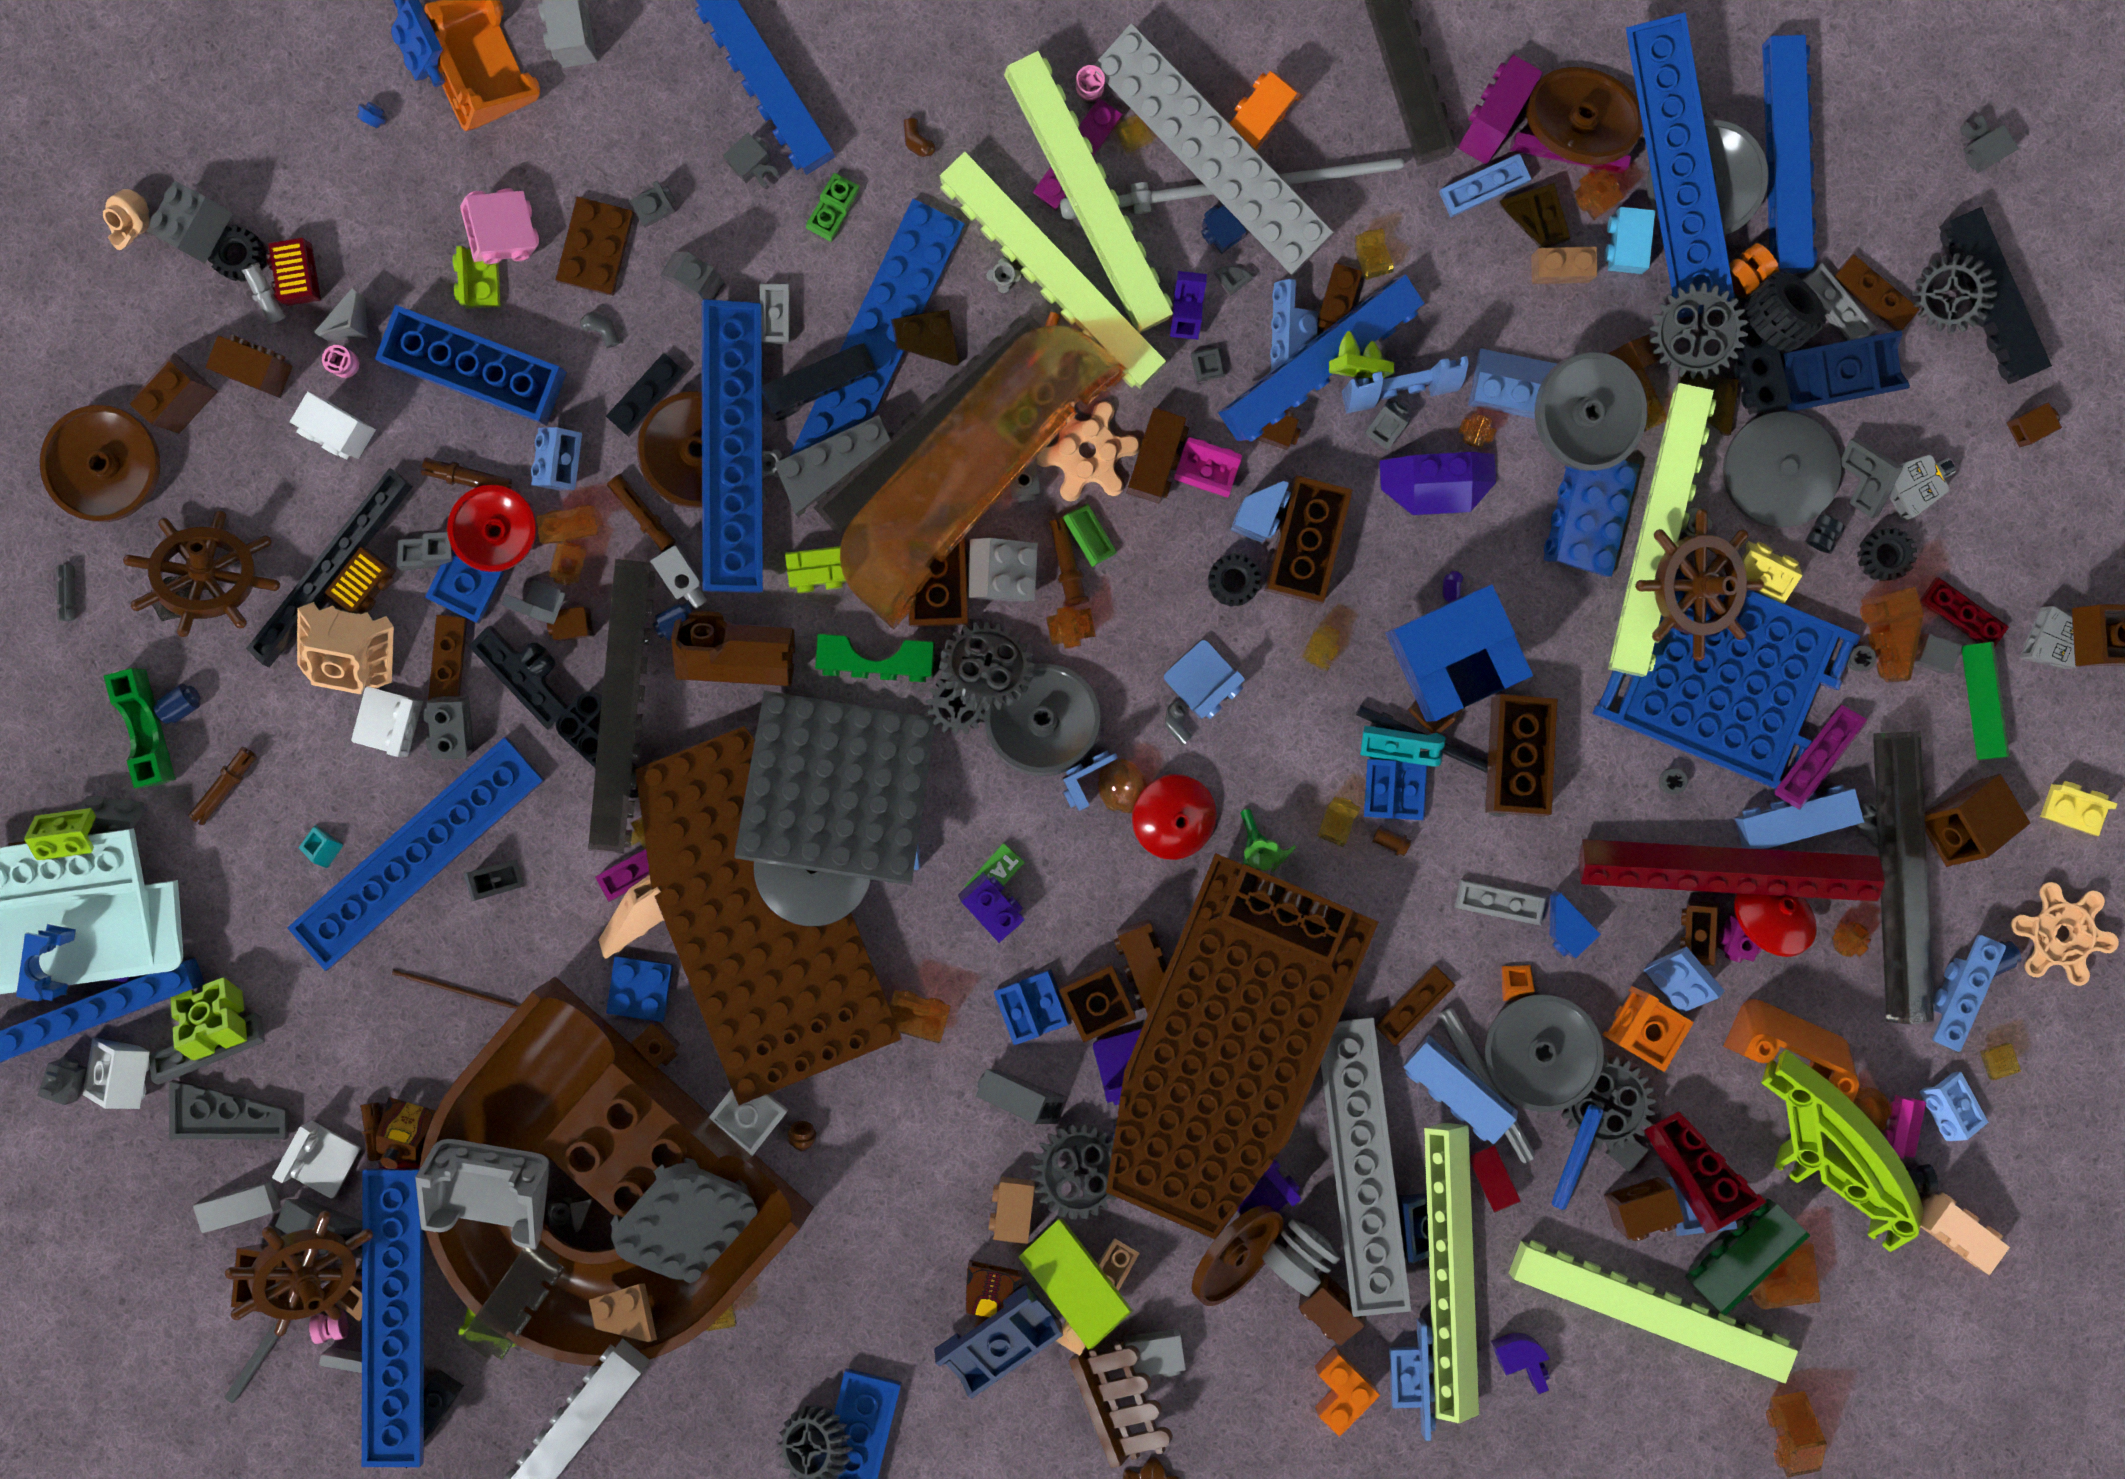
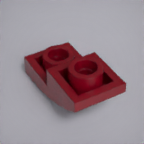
(1494, 1179)

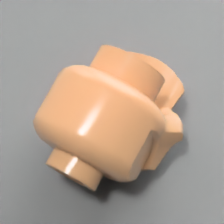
(126, 217)

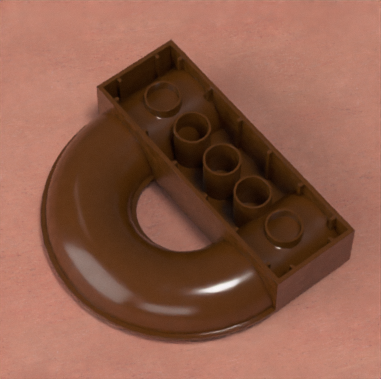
(592, 1104)

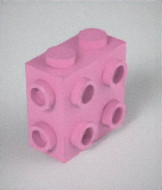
(499, 226)

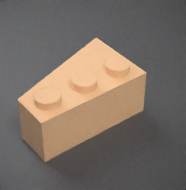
(1962, 1232)

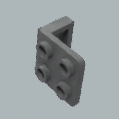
(113, 813)

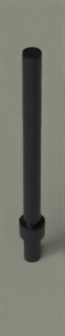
(1386, 721)

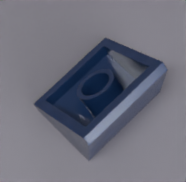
(1414, 1226)

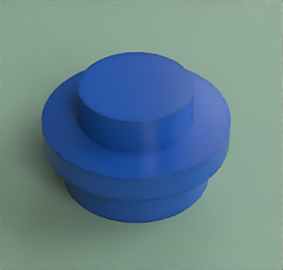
(371, 114)

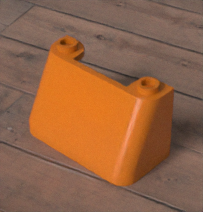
(477, 62)
(1763, 1029)

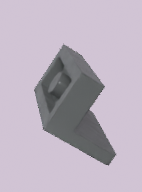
(541, 602)

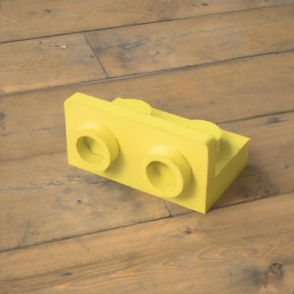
(1777, 572)
(2076, 808)

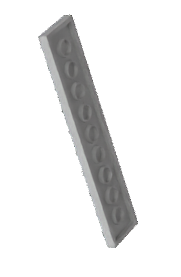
(1213, 149)
(1364, 1171)

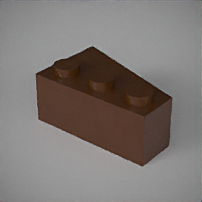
(1157, 456)
(1144, 960)

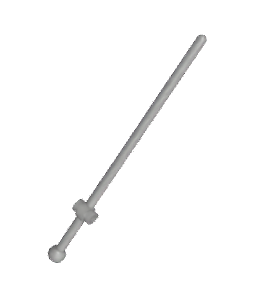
(1142, 197)

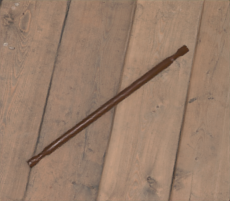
(455, 989)

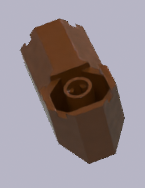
(729, 653)

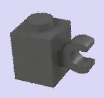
(1988, 146)
(750, 159)
(62, 1081)

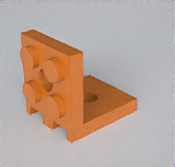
(1631, 1024)

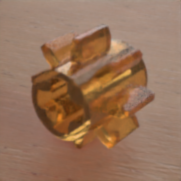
(1477, 430)
(1851, 939)

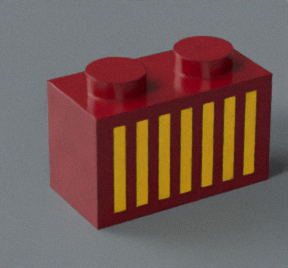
(293, 272)

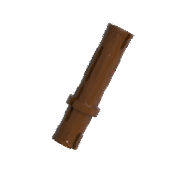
(456, 474)
(648, 521)
(222, 786)

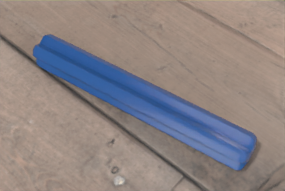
(1577, 1156)

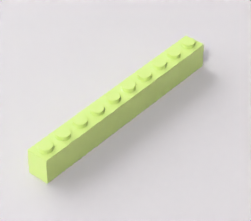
(1088, 192)
(1049, 268)
(1664, 510)
(1451, 1272)
(1652, 1311)

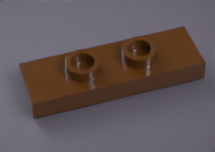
(1876, 293)
(447, 656)

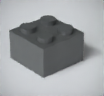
(189, 221)

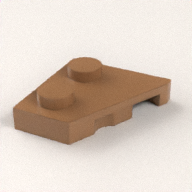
(625, 1313)

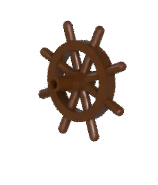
(198, 549)
(1700, 584)
(301, 1274)

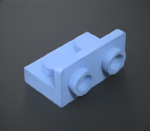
(1954, 1108)

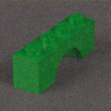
(837, 654)
(149, 755)

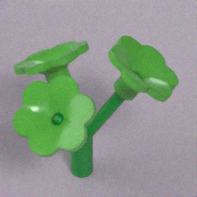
(1261, 852)

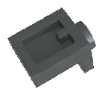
(654, 204)
(1388, 424)

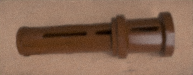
(1070, 576)

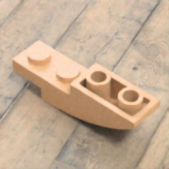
(1116, 1264)

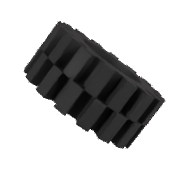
(228, 238)
(1903, 549)
(1238, 562)

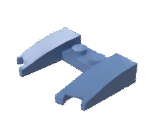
(1442, 378)

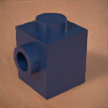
(1222, 228)

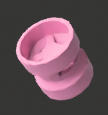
(1088, 77)
(344, 366)
(324, 1328)

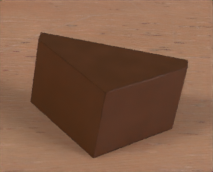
(1637, 353)

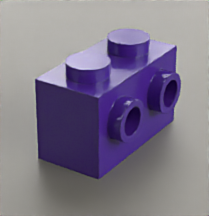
(991, 906)

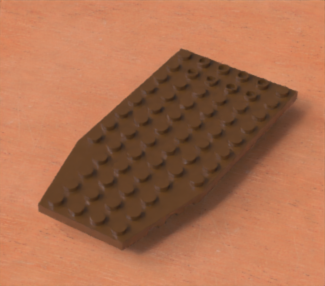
(770, 990)
(1232, 1044)

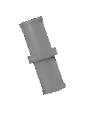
(263, 293)

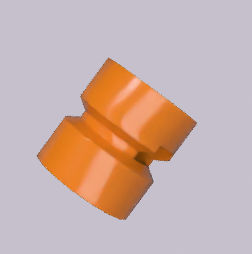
(1754, 267)

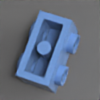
(556, 458)

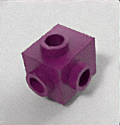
(1735, 942)

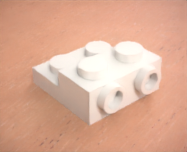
(749, 1122)

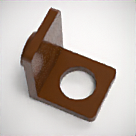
(1433, 726)

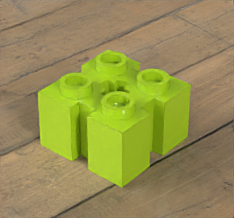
(208, 1019)

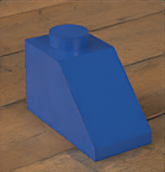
(1569, 927)

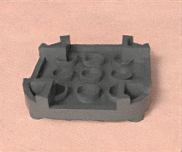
(683, 1221)

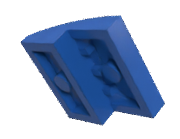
(1395, 790)
(1032, 1007)

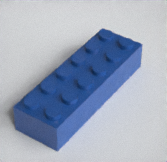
(470, 365)

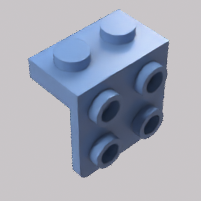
(1203, 680)
(1074, 793)

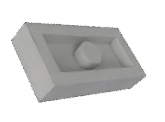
(775, 313)

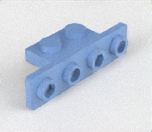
(1290, 325)
(1965, 991)
(1410, 1378)

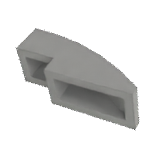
(237, 1207)

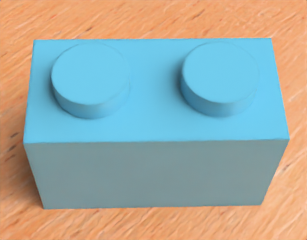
(1630, 240)

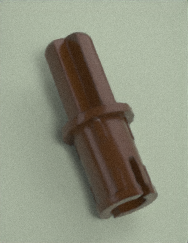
(371, 1123)

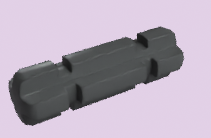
(65, 592)

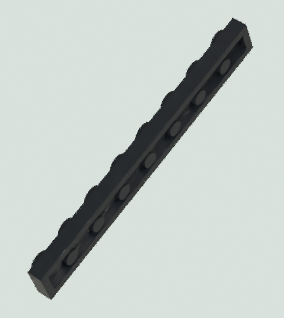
(311, 588)

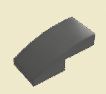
(425, 552)

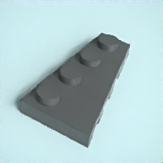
(819, 468)
(213, 1114)

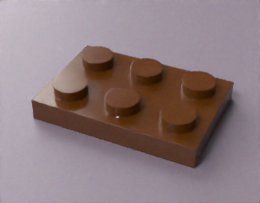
(594, 246)

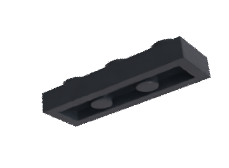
(646, 394)

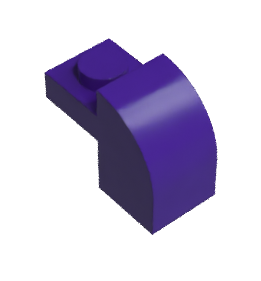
(1187, 305)
(1519, 1352)

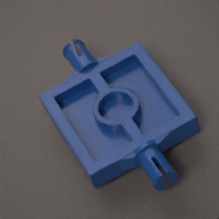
(417, 41)

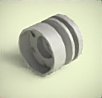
(1300, 1257)

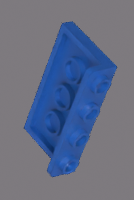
(1591, 517)

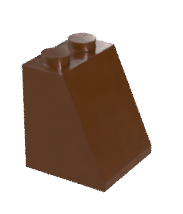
(173, 395)
(1975, 821)

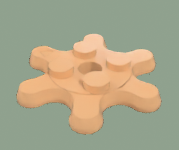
(1098, 468)
(2082, 938)

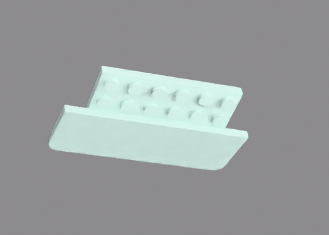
(117, 918)

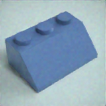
(1507, 382)

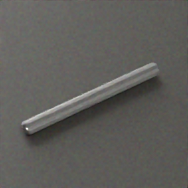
(1477, 1066)

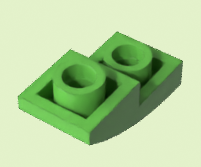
(832, 207)

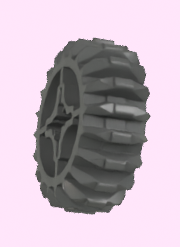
(1957, 280)
(812, 1439)

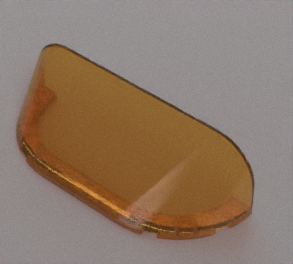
(970, 464)

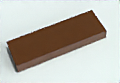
(1414, 1005)

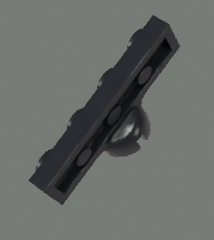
(522, 674)

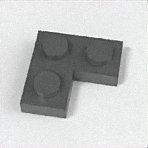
(1877, 476)

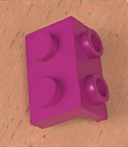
(1208, 467)
(1905, 1125)

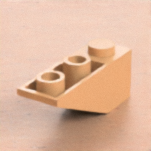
(632, 918)

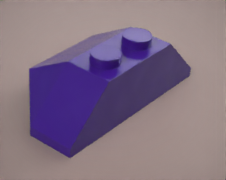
(1438, 481)

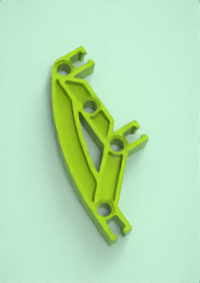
(1846, 1149)

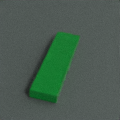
(1985, 701)

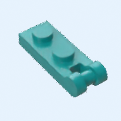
(1402, 746)

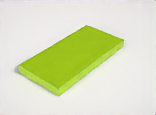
(1075, 1284)

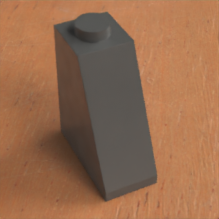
(692, 276)
(1021, 1097)
(303, 1214)

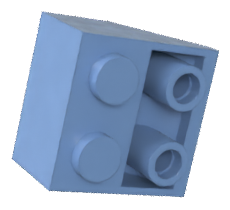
(1258, 512)

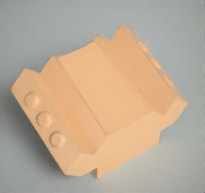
(344, 648)

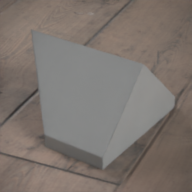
(346, 320)

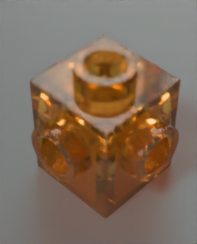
(1598, 193)
(1070, 626)

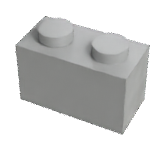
(1159, 1352)

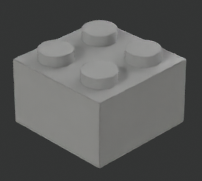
(568, 31)
(1002, 570)

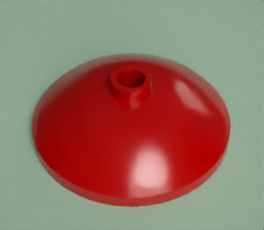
(475, 517)
(1159, 808)
(1777, 923)

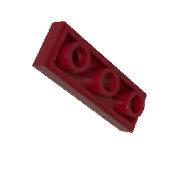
(1951, 603)

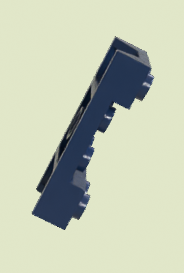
(1844, 371)
(1000, 1342)

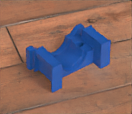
(32, 981)

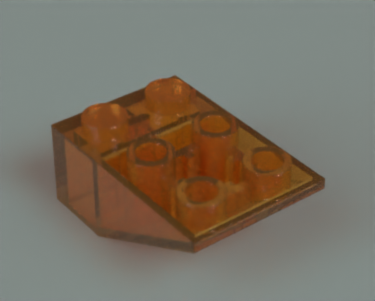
(1895, 631)

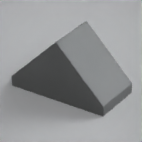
(494, 880)

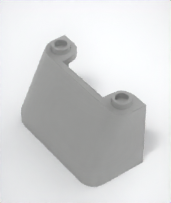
(483, 1186)

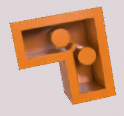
(1350, 1393)

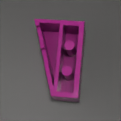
(1500, 108)

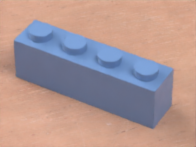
(1788, 824)
(1460, 1090)

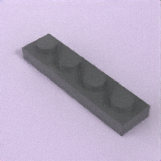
(172, 1063)

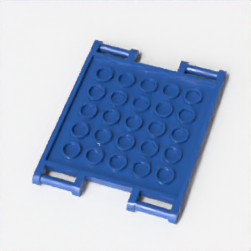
(1745, 695)

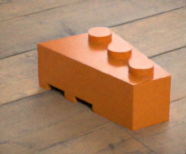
(1264, 108)

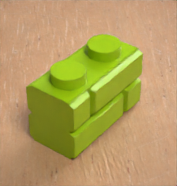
(814, 568)

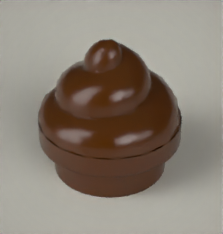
(801, 1135)

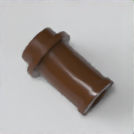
(1392, 841)

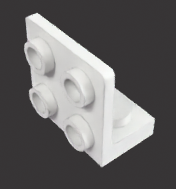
(386, 721)
(318, 1159)

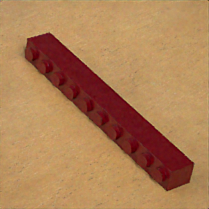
(1731, 870)

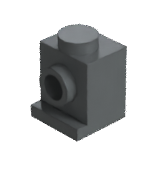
(1028, 492)

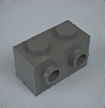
(449, 727)

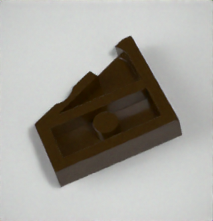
(1539, 215)
(927, 336)
(1724, 394)

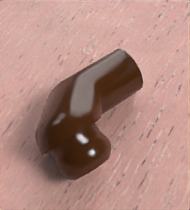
(916, 142)

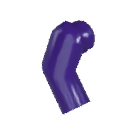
(1452, 586)

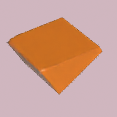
(1517, 982)

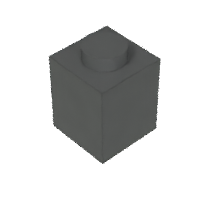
(1937, 654)

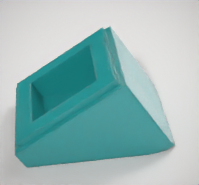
(320, 847)

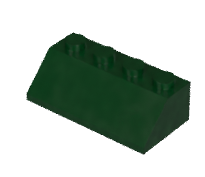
(1746, 1256)

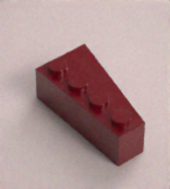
(1702, 1174)

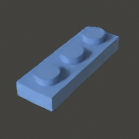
(1485, 185)

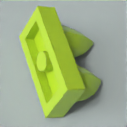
(1354, 365)

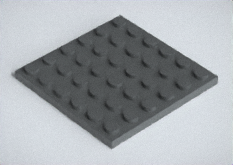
(836, 788)

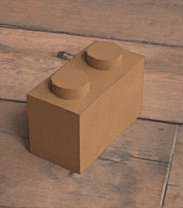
(1564, 265)
(1013, 1209)

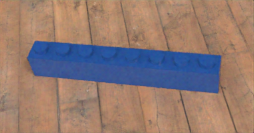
(766, 82)
(1789, 152)
(1310, 365)
(98, 1009)

